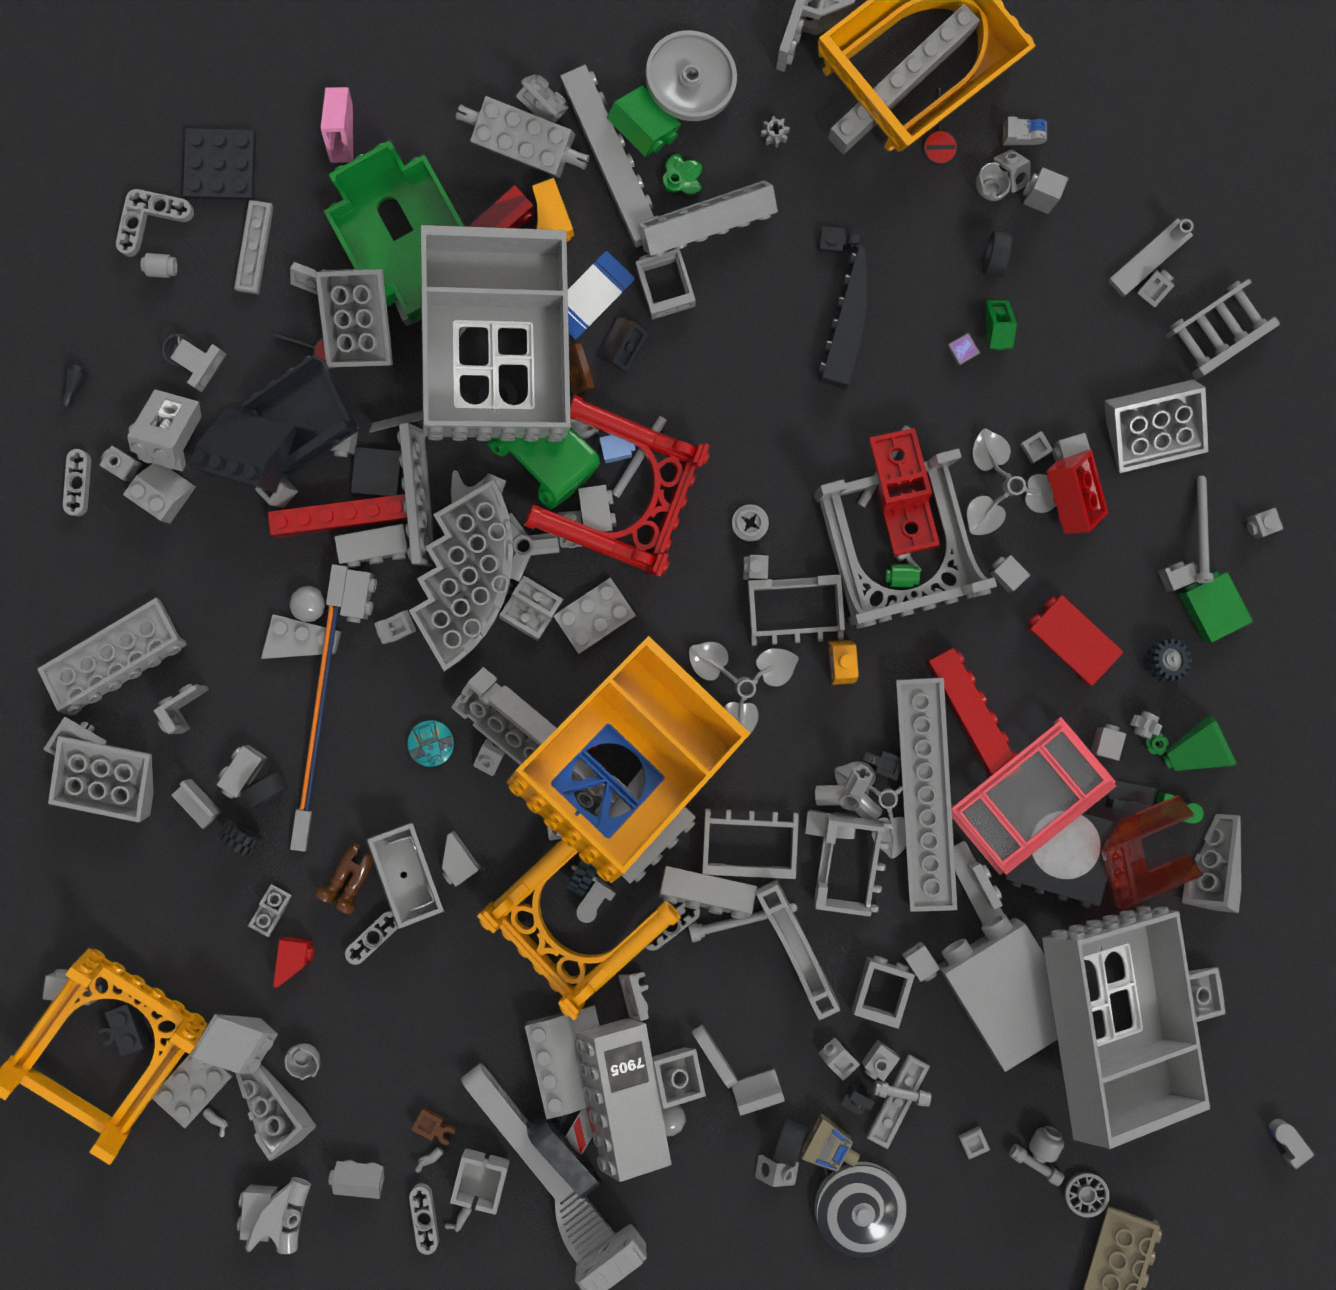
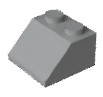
(159, 492)

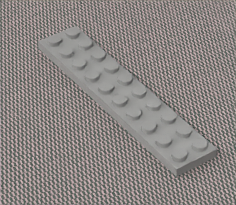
(926, 794)

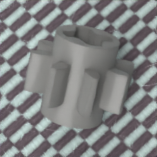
(777, 125)
(1146, 725)

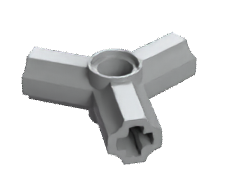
(539, 545)
(851, 794)

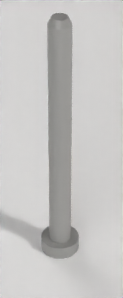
(1204, 575)

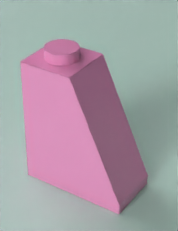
(338, 124)

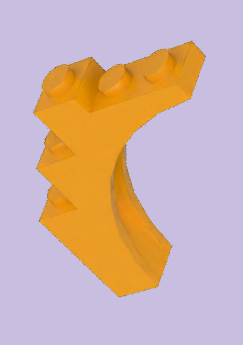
(551, 209)

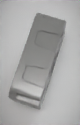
(611, 1260)

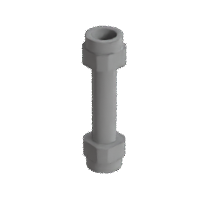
(883, 1089)
(1052, 1174)

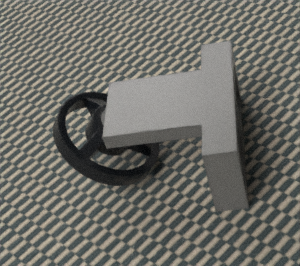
(200, 363)

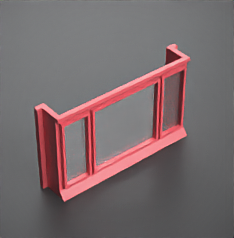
(1032, 797)

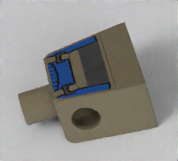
(828, 1145)

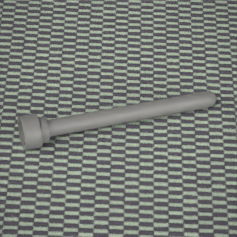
(698, 931)

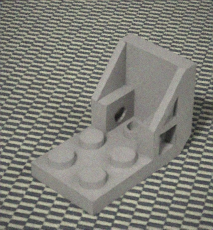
(825, 14)

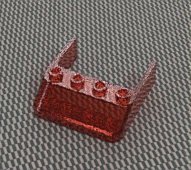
(1125, 859)

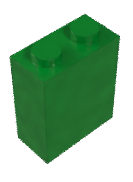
(643, 121)
(1215, 607)

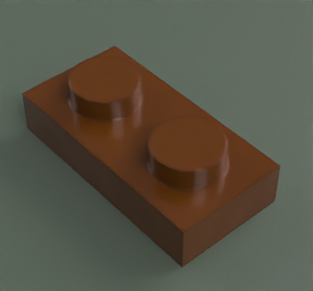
(579, 372)

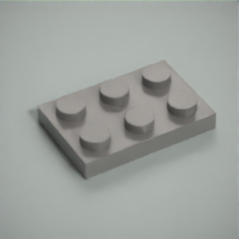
(594, 615)
(190, 1089)

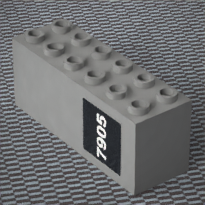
(623, 1099)

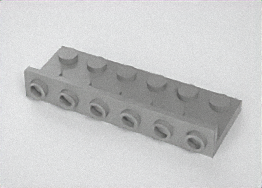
(111, 658)

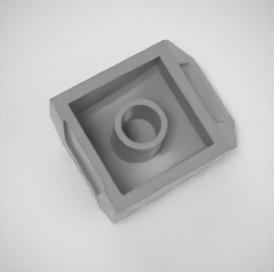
(1207, 993)

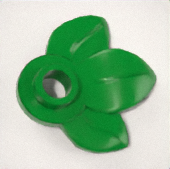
(684, 173)

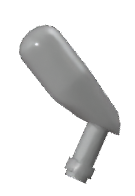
(215, 1120)
(429, 1159)
(461, 1218)

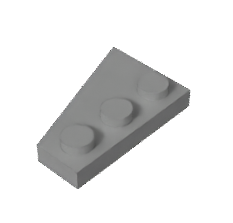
(295, 638)

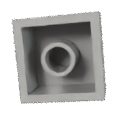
(678, 1077)

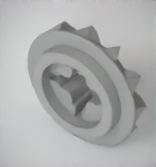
(761, 521)

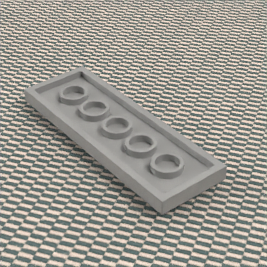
(417, 493)

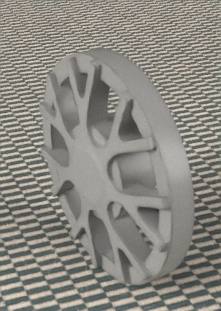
(1087, 1194)

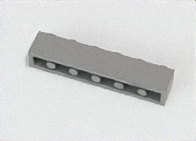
(707, 218)

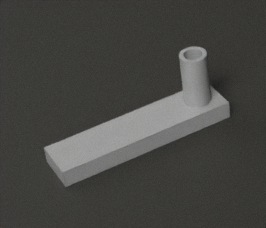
(1151, 256)

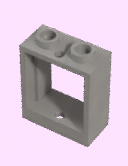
(671, 305)
(875, 1014)

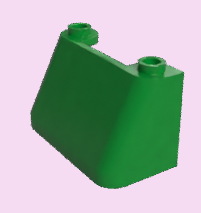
(558, 466)

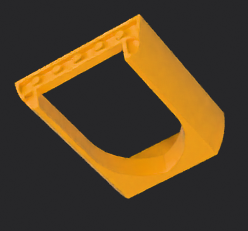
(999, 47)

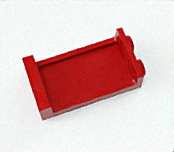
(1074, 639)

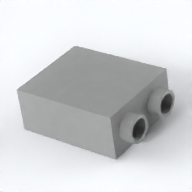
(1003, 989)

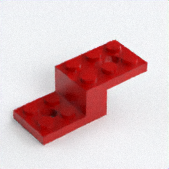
(904, 492)

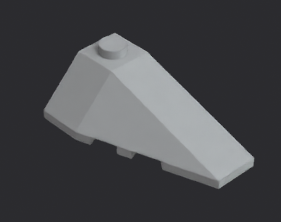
(1221, 868)
(275, 1113)

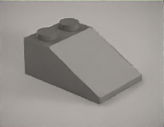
(234, 1043)

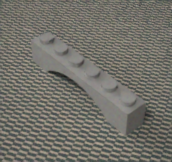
(798, 948)

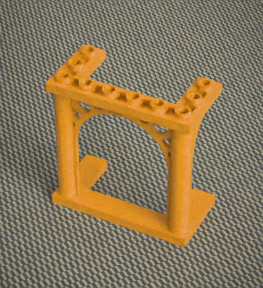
(81, 974)

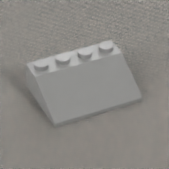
(354, 317)
(1158, 425)
(102, 779)
(558, 1060)

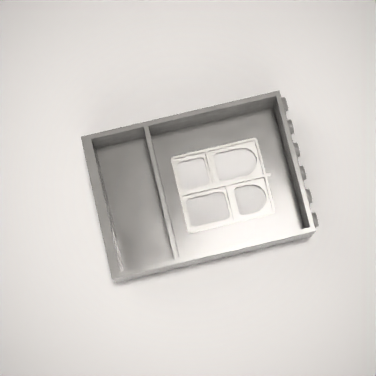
(495, 283)
(1142, 1074)

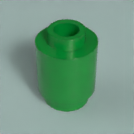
(902, 575)

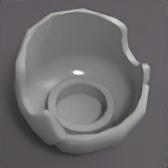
(992, 182)
(307, 604)
(302, 1061)
(674, 1119)

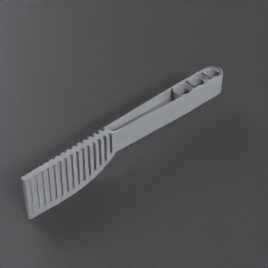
(577, 1218)

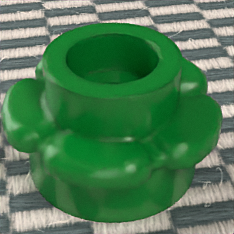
(1152, 748)

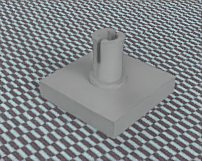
(73, 730)

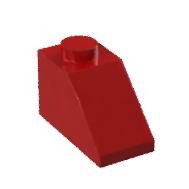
(292, 957)

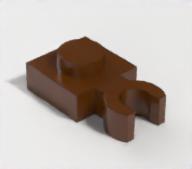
(429, 1124)

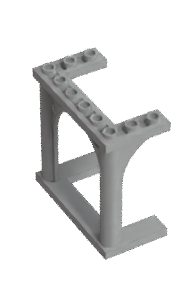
(968, 576)

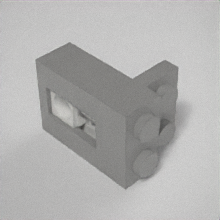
(164, 429)

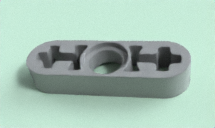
(69, 499)
(670, 934)
(365, 953)
(715, 1056)
(433, 1233)

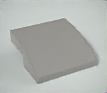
(530, 608)

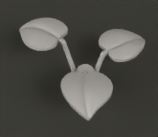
(984, 514)
(775, 666)
(888, 799)

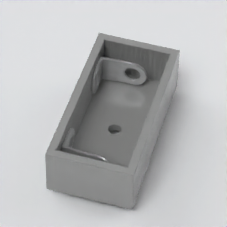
(408, 897)

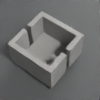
(480, 1178)

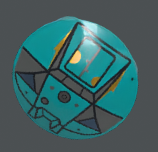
(430, 743)

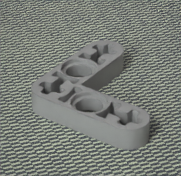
(141, 212)

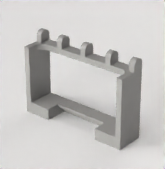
(819, 581)
(832, 822)
(751, 871)

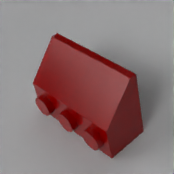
(1077, 492)

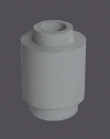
(159, 265)

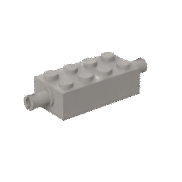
(522, 137)

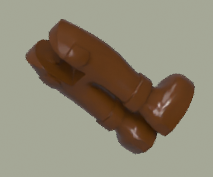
(345, 866)

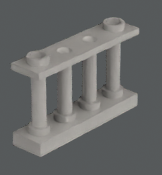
(1241, 338)

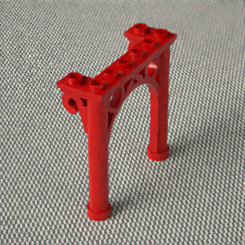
(645, 439)

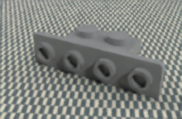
(976, 884)

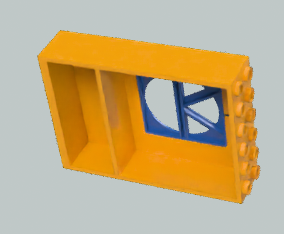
(665, 722)

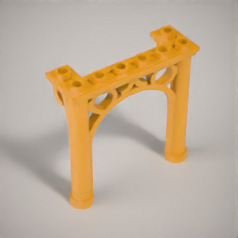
(573, 997)

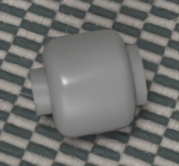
(1046, 1144)

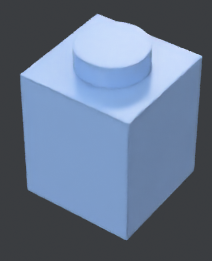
(616, 448)

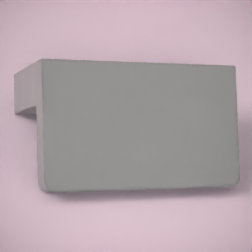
(196, 803)
(758, 1092)

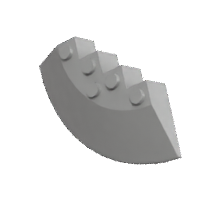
(470, 574)

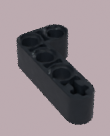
(562, 1154)

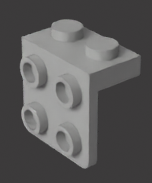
(541, 99)
(169, 714)

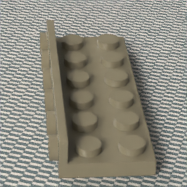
(1122, 1252)

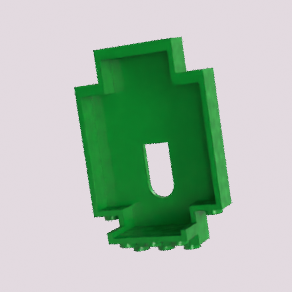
(363, 233)

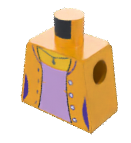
(843, 662)

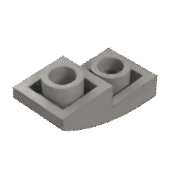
(817, 821)
(270, 910)

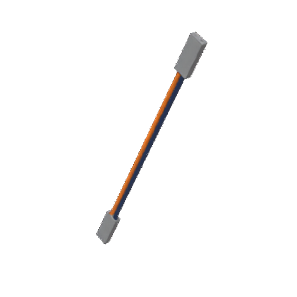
(303, 817)

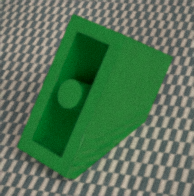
(1000, 324)

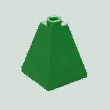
(1200, 748)

